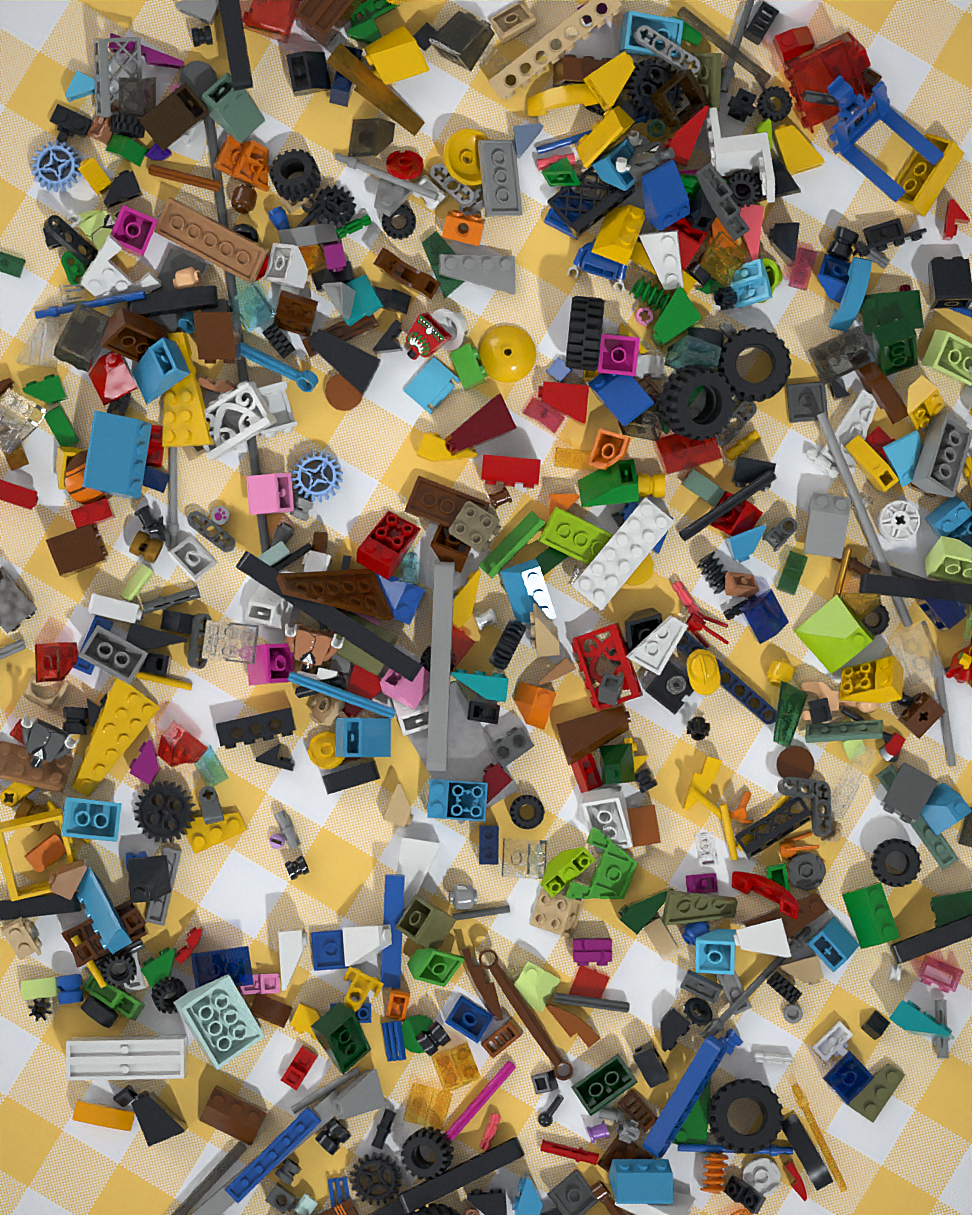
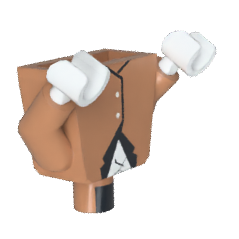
(311, 645)

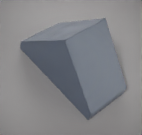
(524, 137)

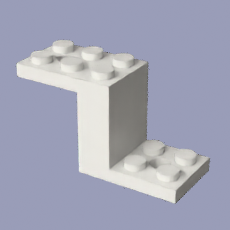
(741, 153)

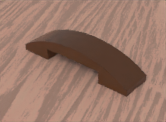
(92, 947)

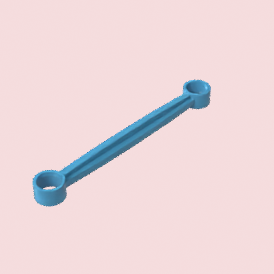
(262, 359)

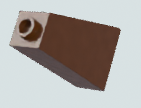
(591, 732)

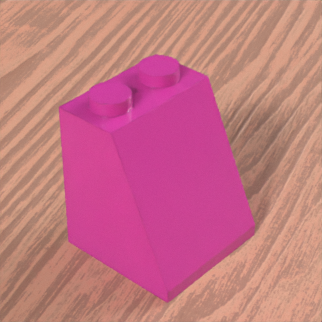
(271, 664)

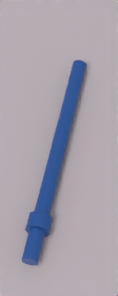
(55, 311)
(772, 1150)

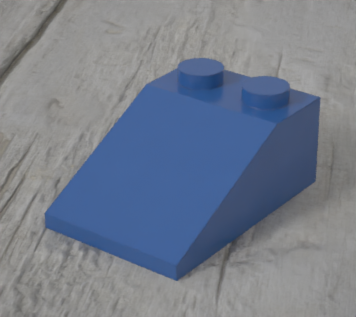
(664, 196)
(621, 396)
(401, 597)

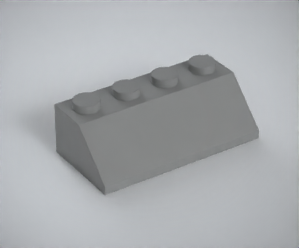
(942, 456)

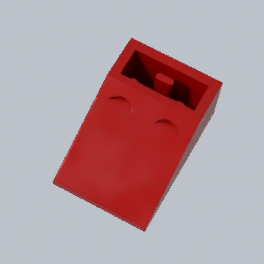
(387, 545)

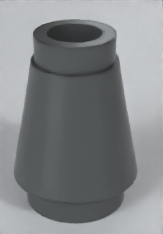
(283, 533)

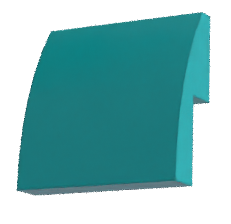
(365, 301)

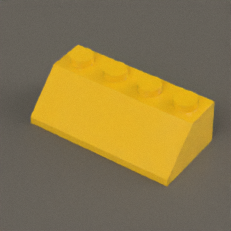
(925, 181)

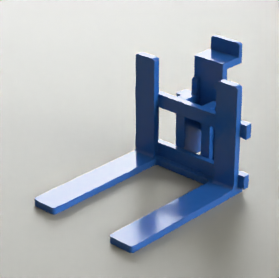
(845, 142)

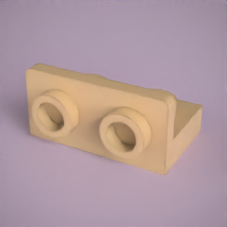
(21, 938)

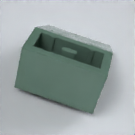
(232, 109)

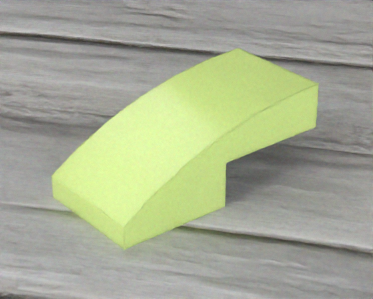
(39, 988)

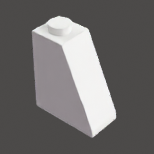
(115, 609)
(764, 938)
(364, 942)

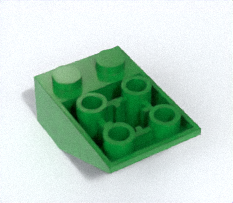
(610, 486)

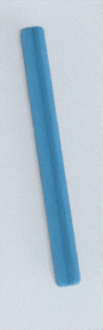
(341, 694)

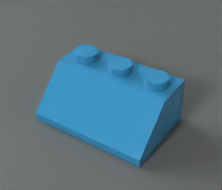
(524, 588)
(641, 1181)

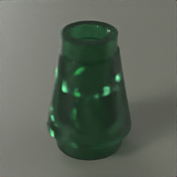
(656, 124)

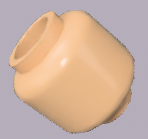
(187, 278)

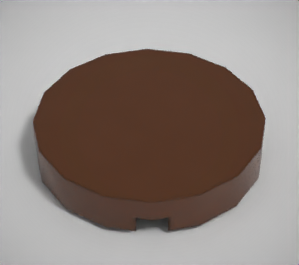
(795, 763)

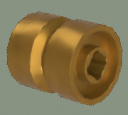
(152, 550)
(27, 808)

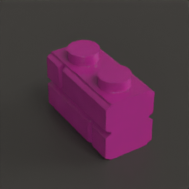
(592, 950)

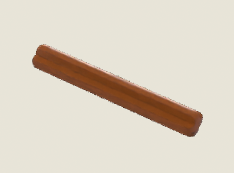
(185, 178)

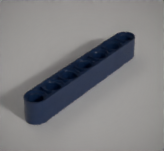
(733, 682)

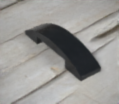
(806, 1152)

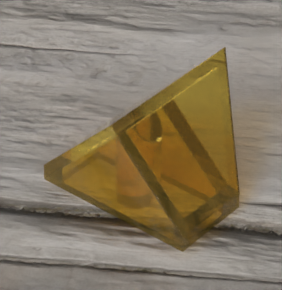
(313, 257)

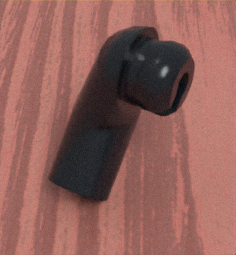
(906, 700)

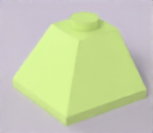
(536, 985)

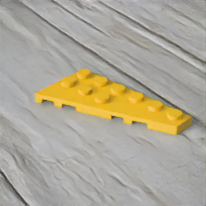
(184, 406)
(116, 728)

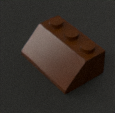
(131, 334)
(233, 1115)

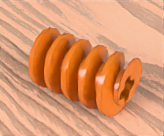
(714, 1173)

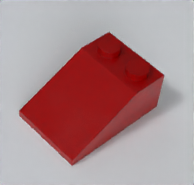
(686, 137)

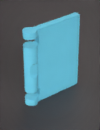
(431, 385)

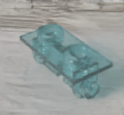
(410, 569)

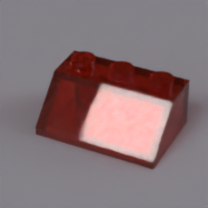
(682, 453)

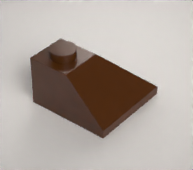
(450, 548)

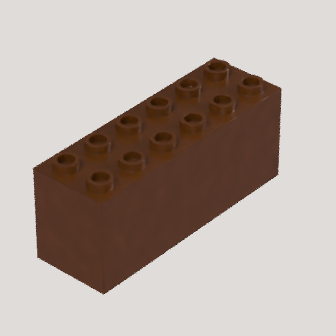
(325, 17)

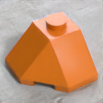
(608, 449)
(534, 704)

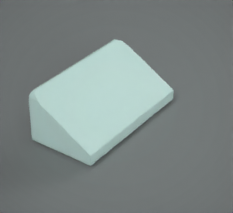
(275, 554)

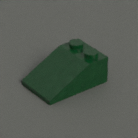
(887, 307)
(895, 345)
(639, 912)
(341, 1037)

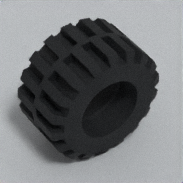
(290, 163)
(912, 866)
(414, 1159)

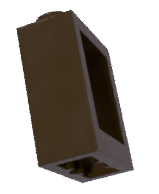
(695, 97)

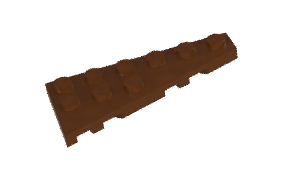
(344, 589)

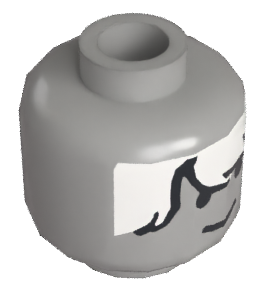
(463, 896)

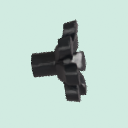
(159, 529)

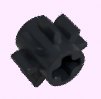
(726, 298)
(698, 728)
(35, 1007)

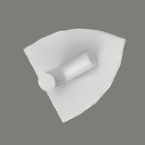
(192, 143)

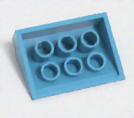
(117, 455)

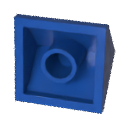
(469, 1019)

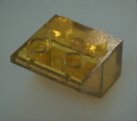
(455, 1067)

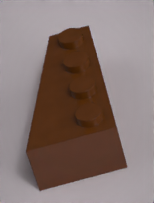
(573, 70)
(809, 909)

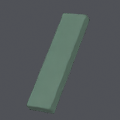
(844, 731)

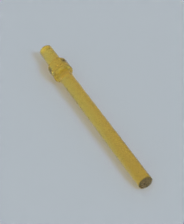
(803, 1103)

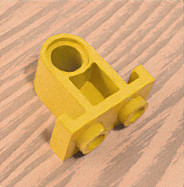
(360, 987)

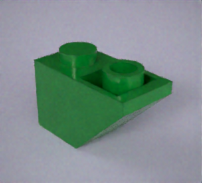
(48, 391)
(159, 968)

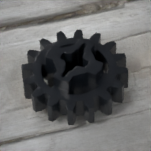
(335, 205)

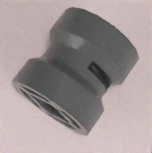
(288, 1171)

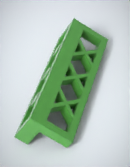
(511, 544)

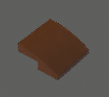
(295, 313)
(622, 1150)

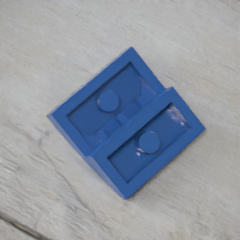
(556, 222)

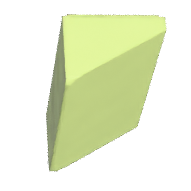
(137, 583)

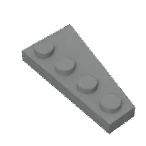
(482, 270)

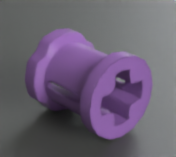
(598, 1132)

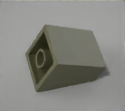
(425, 923)

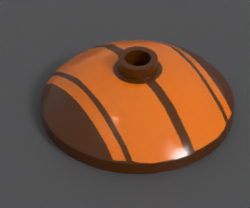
(74, 479)

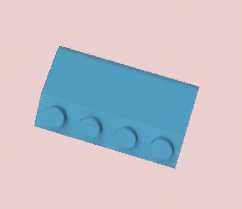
(103, 912)

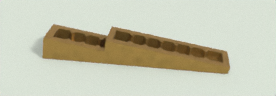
(374, 89)

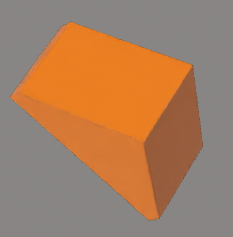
(562, 501)
(398, 1004)

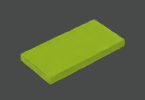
(574, 536)

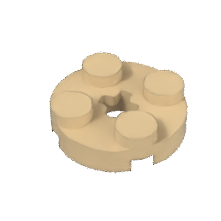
(325, 715)

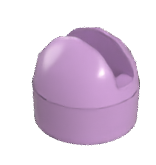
(278, 837)

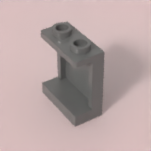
(908, 793)

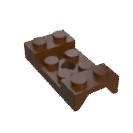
(86, 930)

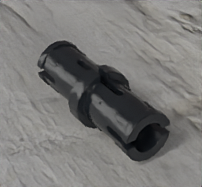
(383, 1128)

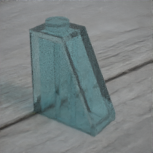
(692, 351)

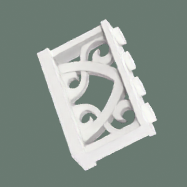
(256, 425)

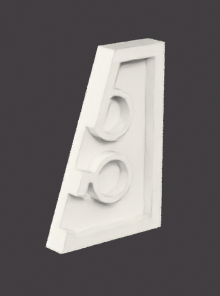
(665, 257)
(658, 645)

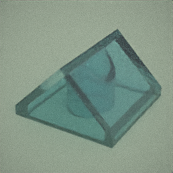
(253, 307)

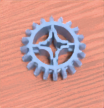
(51, 150)
(302, 468)

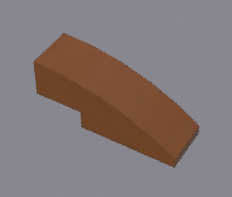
(573, 1025)

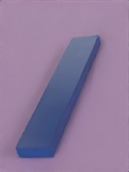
(392, 913)
(272, 1154)

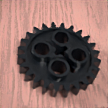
(642, 78)
(149, 806)

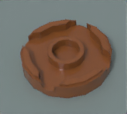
(341, 394)

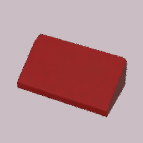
(586, 774)

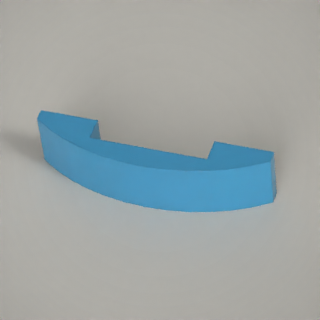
(853, 296)

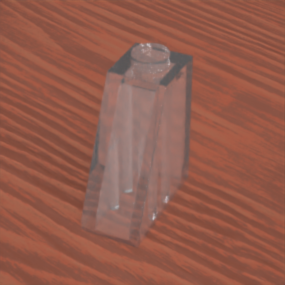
(41, 344)

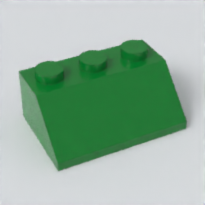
(870, 915)

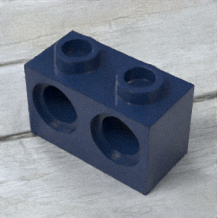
(488, 844)

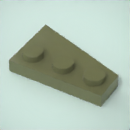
(710, 76)
(877, 1093)

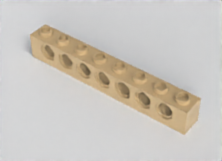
(499, 82)

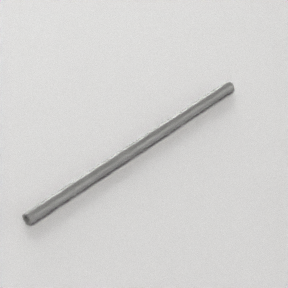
(861, 512)

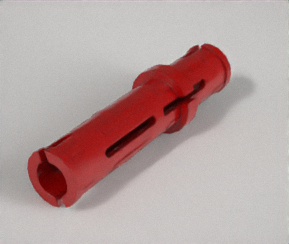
(569, 1152)

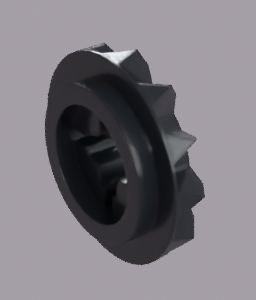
(702, 1008)

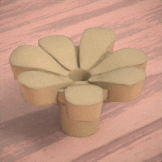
(835, 833)

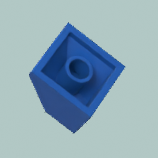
(834, 277)

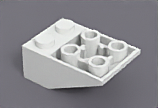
(269, 608)
(410, 719)

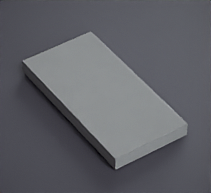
(500, 178)

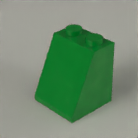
(675, 319)

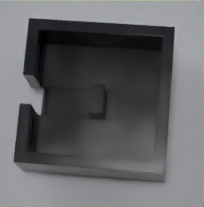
(658, 688)

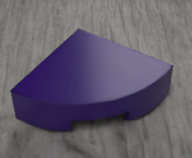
(157, 154)

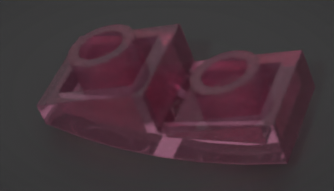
(802, 269)

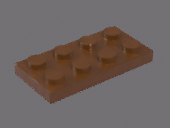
(438, 502)

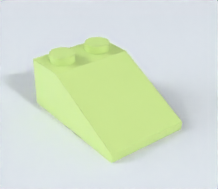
(949, 356)
(950, 561)

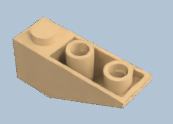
(545, 632)

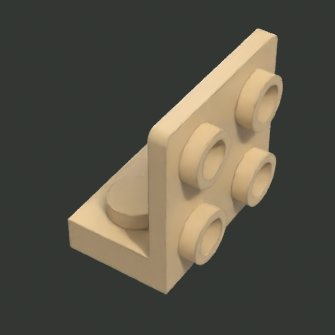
(556, 914)

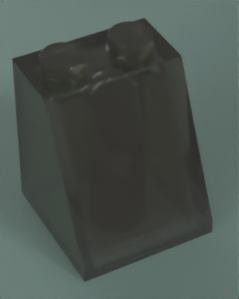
(462, 39)
(81, 337)

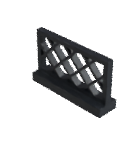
(597, 212)

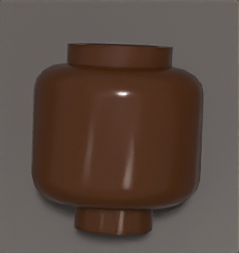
(244, 199)

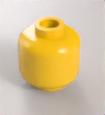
(780, 671)

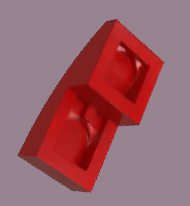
(155, 448)
(299, 1067)
(797, 1184)

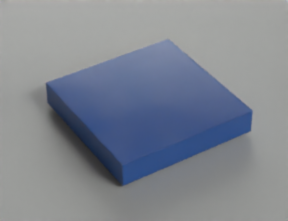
(328, 950)

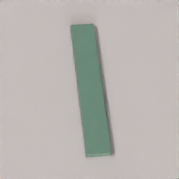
(935, 844)

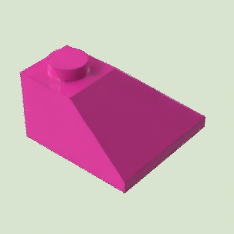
(618, 354)

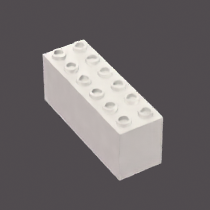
(127, 1057)

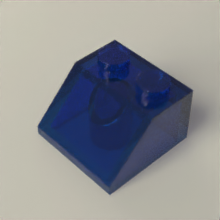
(764, 616)
(847, 1078)

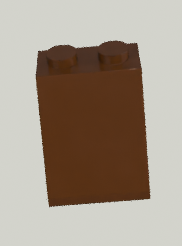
(218, 336)
(77, 550)

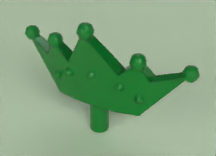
(711, 287)

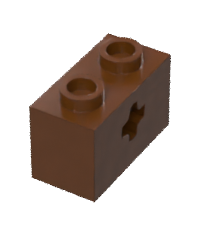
(930, 713)

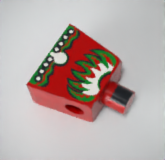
(426, 336)

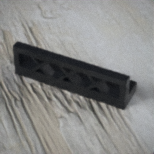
(777, 833)

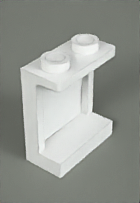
(279, 406)

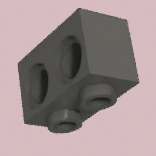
(513, 750)

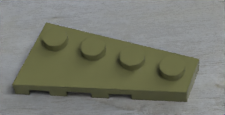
(696, 907)

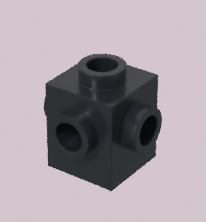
(741, 105)

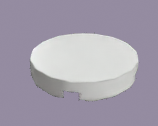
(762, 1175)

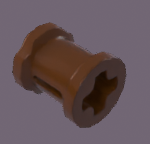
(500, 498)

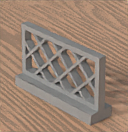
(102, 72)

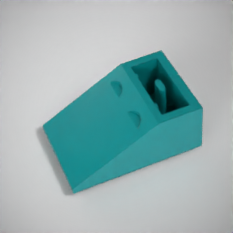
(488, 687)
(914, 1022)

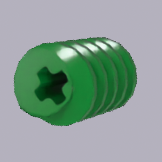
(650, 294)

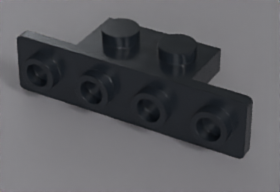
(886, 234)

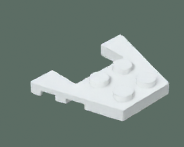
(108, 280)

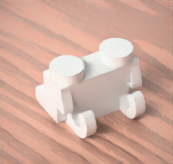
(430, 203)
(649, 366)

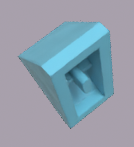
(80, 87)

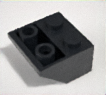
(308, 72)

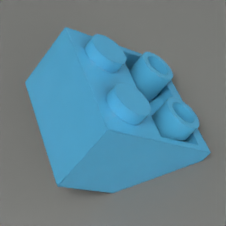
(833, 944)
(529, 1199)

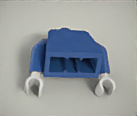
(598, 265)

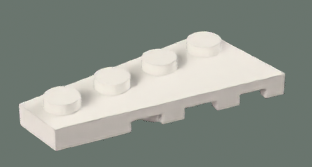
(853, 423)

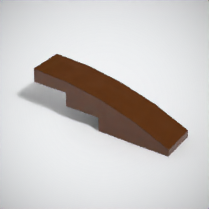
(883, 391)
(485, 992)

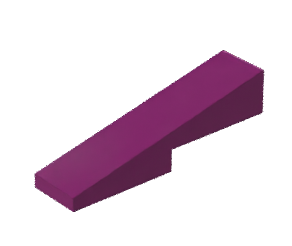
(151, 56)

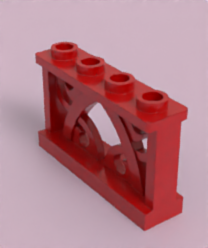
(615, 641)

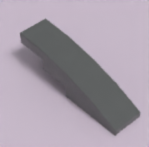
(720, 199)

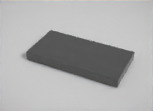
(174, 262)

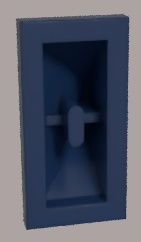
(155, 479)

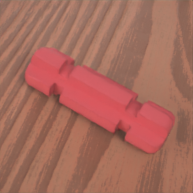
(685, 597)
(490, 1131)

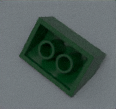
(604, 1084)

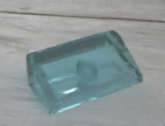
(210, 768)

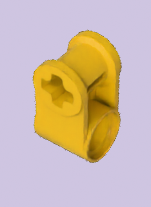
(19, 790)

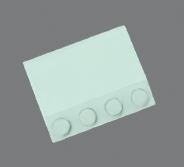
(219, 1020)

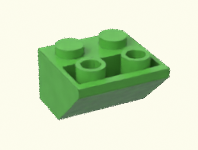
(467, 366)

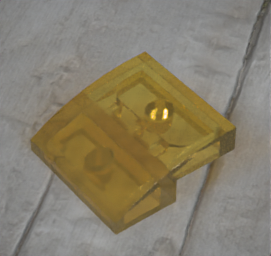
(723, 259)
(427, 1106)

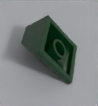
(617, 764)

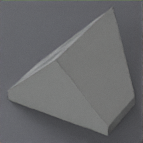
(341, 297)

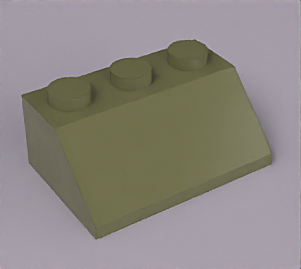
(359, 657)

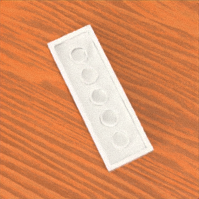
(623, 553)

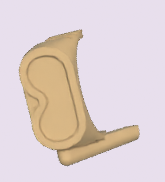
(45, 703)

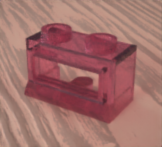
(957, 973)

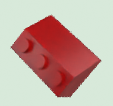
(510, 471)

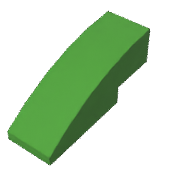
(115, 998)

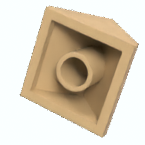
(512, 22)

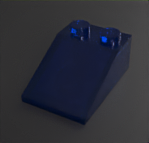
(220, 962)

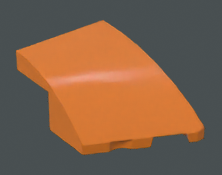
(244, 162)

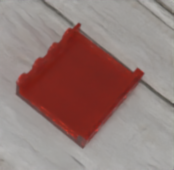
(817, 70)

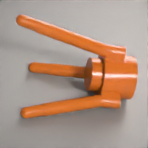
(788, 849)

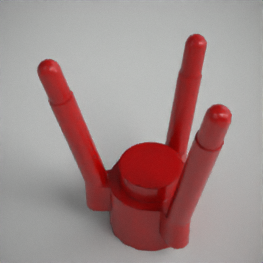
(697, 622)

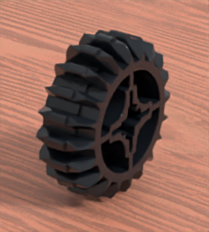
(507, 644)
(383, 1183)

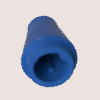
(279, 218)

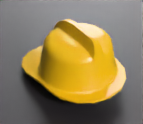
(703, 672)

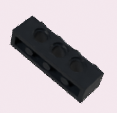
(225, 729)

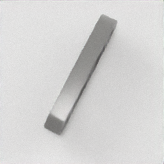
(668, 48)

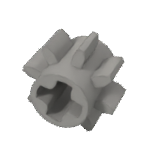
(628, 1130)

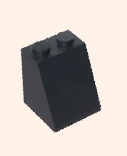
(949, 283)
(156, 1118)

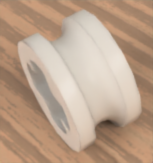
(894, 973)

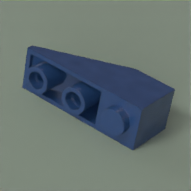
(342, 87)

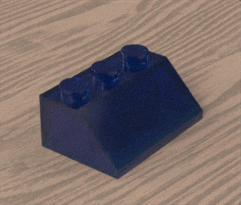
(943, 612)

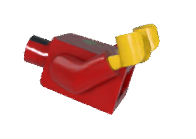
(961, 664)

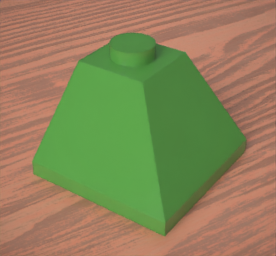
(434, 965)

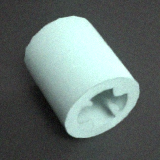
(306, 1205)

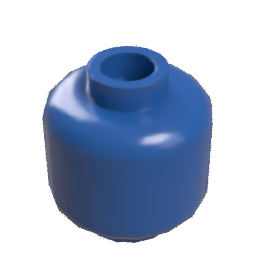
(694, 930)

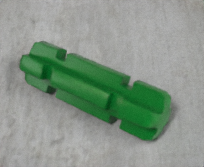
(353, 226)

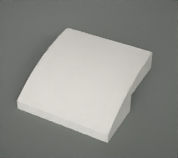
(322, 674)

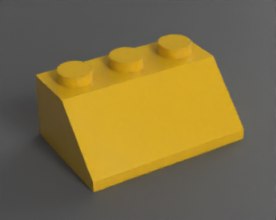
(603, 135)
(619, 233)

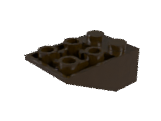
(174, 116)

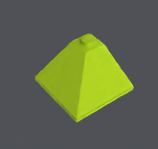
(834, 634)

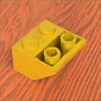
(923, 402)

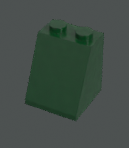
(951, 906)

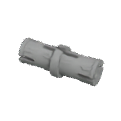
(287, 829)

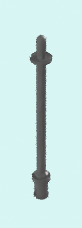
(727, 72)
(718, 1023)

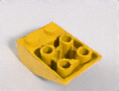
(873, 681)

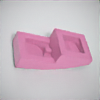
(263, 984)

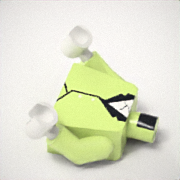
(95, 225)

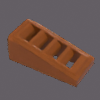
(513, 1026)

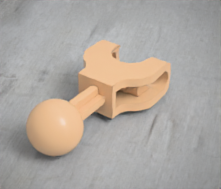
(822, 691)

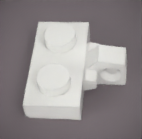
(833, 1042)

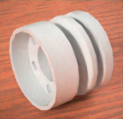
(887, 525)

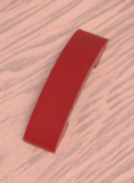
(748, 882)

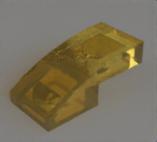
(573, 459)

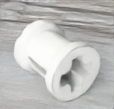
(485, 618)

